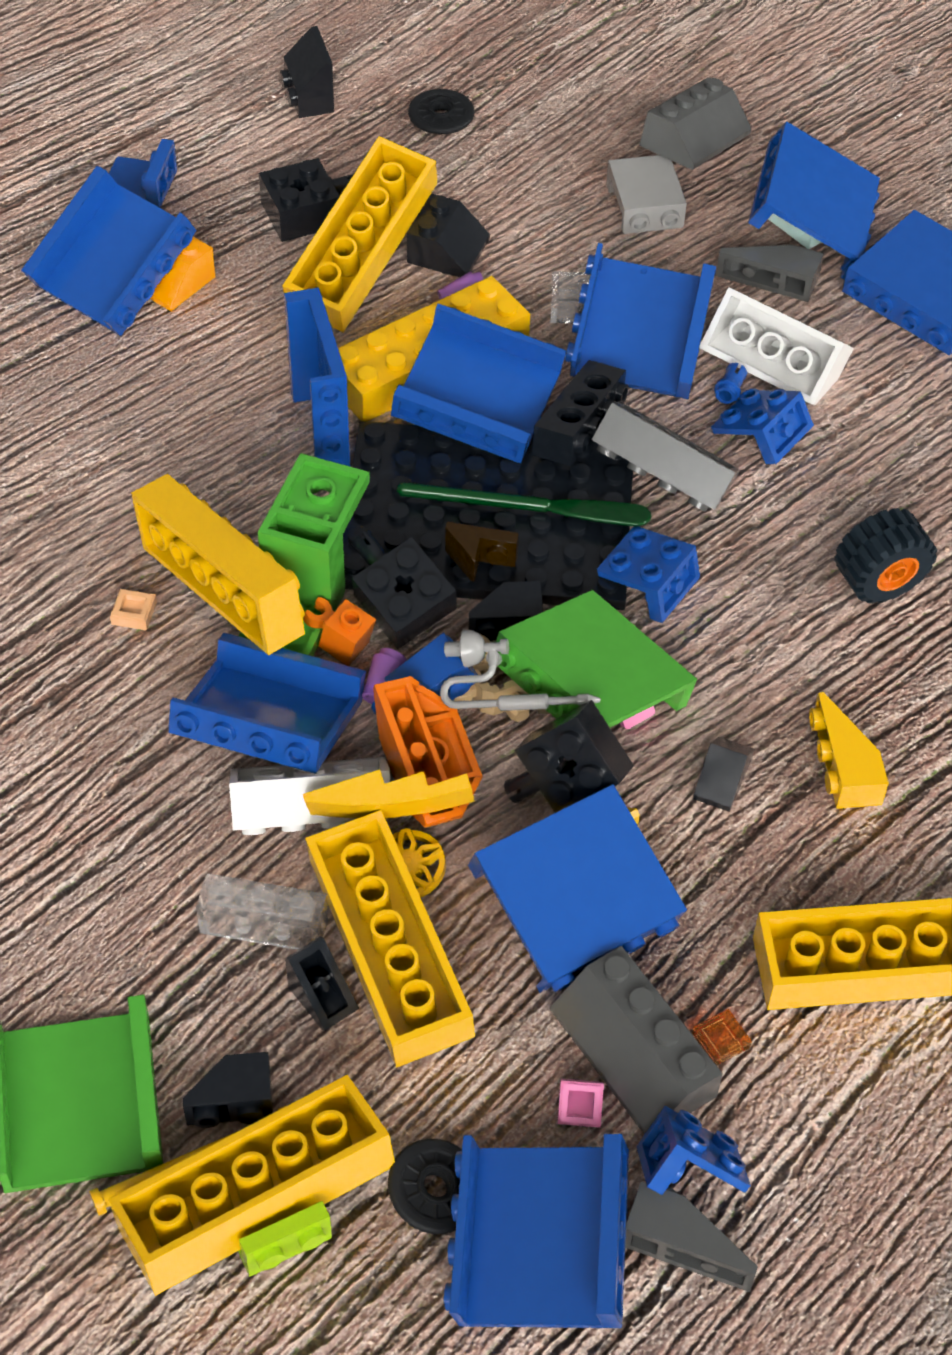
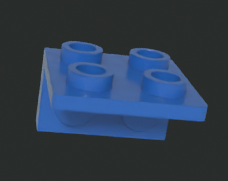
(148, 178)
(773, 417)
(653, 565)
(680, 1138)

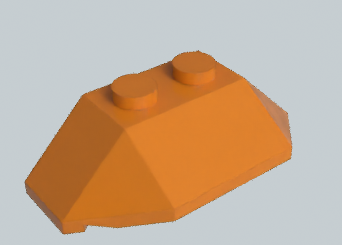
(424, 737)

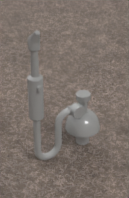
(472, 652)

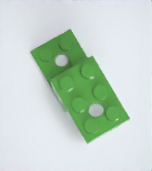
(308, 532)

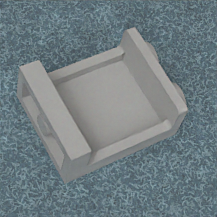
(647, 193)

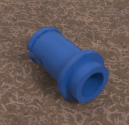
(728, 388)

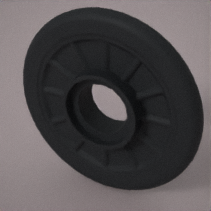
(458, 117)
(408, 1189)

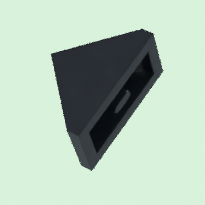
(723, 773)
(319, 984)

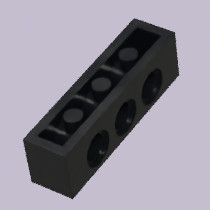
(577, 412)

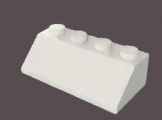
(775, 346)
(275, 798)

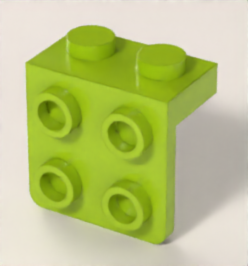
(285, 1239)

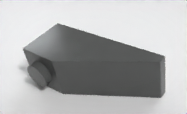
(776, 268)
(680, 1235)

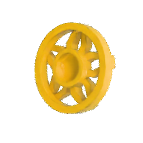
(417, 863)

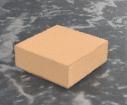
(133, 609)

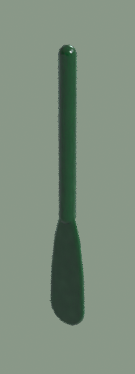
(593, 510)

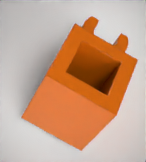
(344, 631)

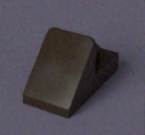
(477, 544)

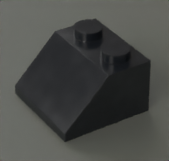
(309, 76)
(446, 237)

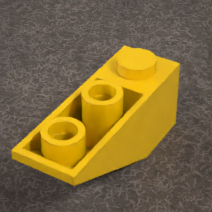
(851, 760)

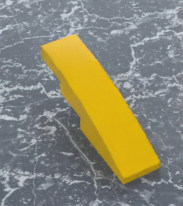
(396, 798)

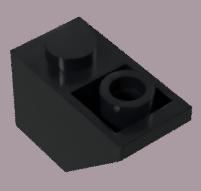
(506, 607)
(231, 1092)

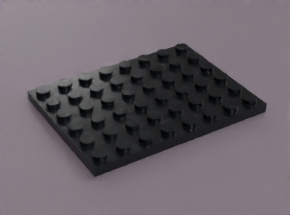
(551, 546)

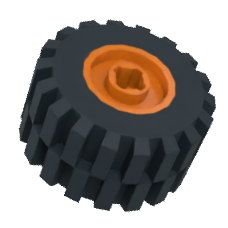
(885, 555)

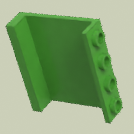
(596, 652)
(78, 1101)

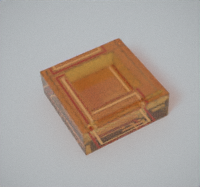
(722, 1037)

